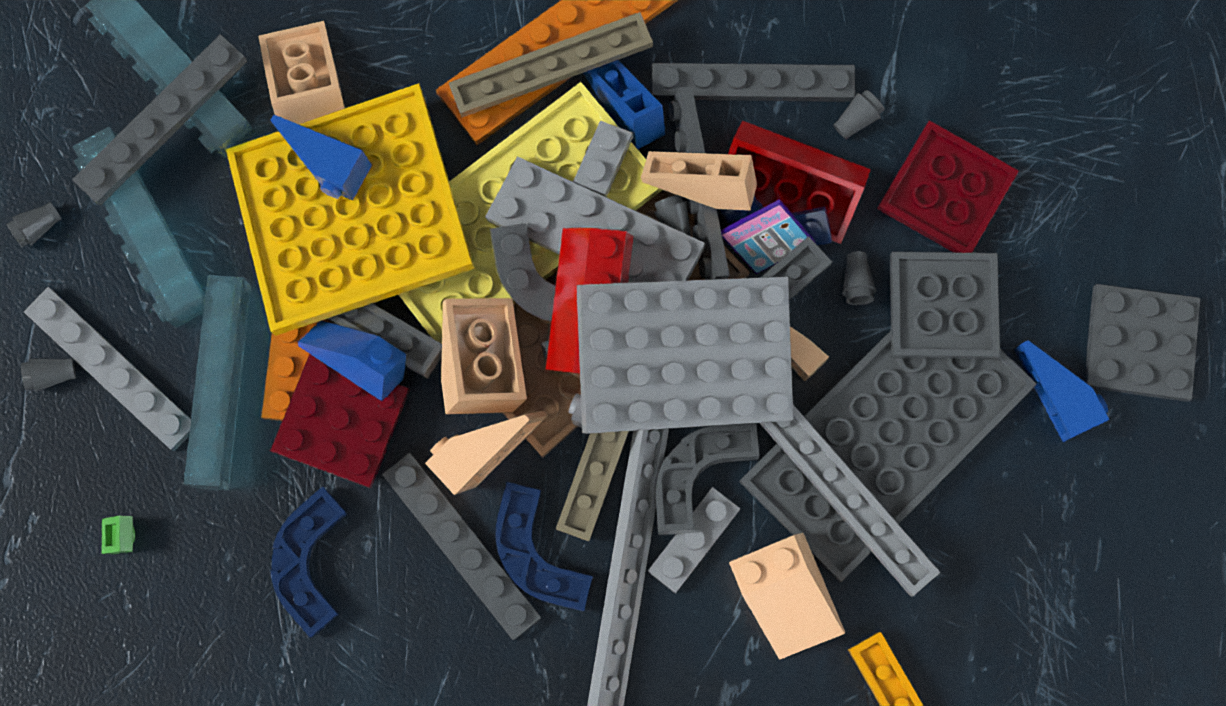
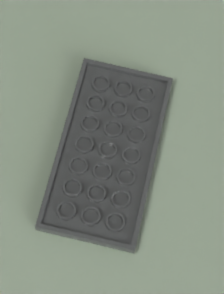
(898, 432)

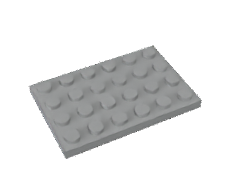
(684, 353)

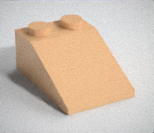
(301, 73)
(481, 357)
(471, 457)
(788, 595)

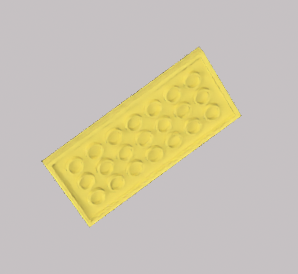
(552, 141)

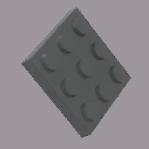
(944, 305)
(1142, 342)

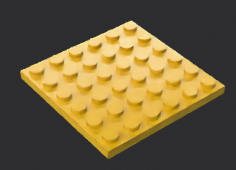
(341, 254)

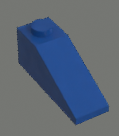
(628, 102)
(333, 163)
(357, 356)
(1067, 398)

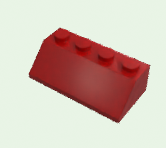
(801, 176)
(584, 259)

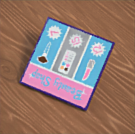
(765, 236)

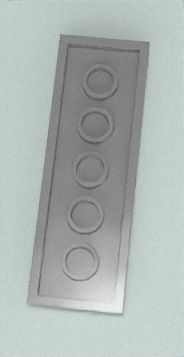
(554, 203)

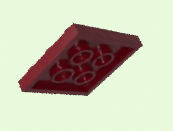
(948, 189)
(338, 424)

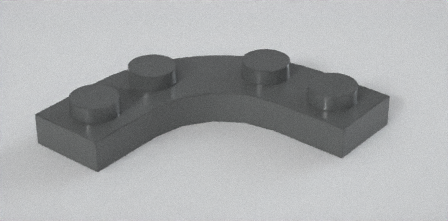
(518, 271)
(688, 460)

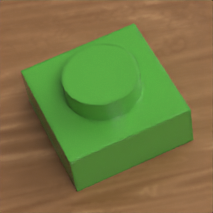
(117, 534)

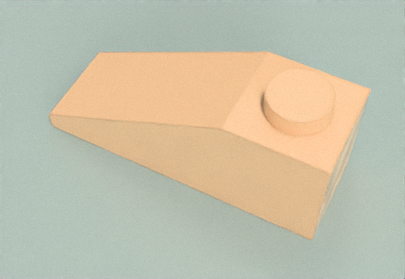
(710, 179)

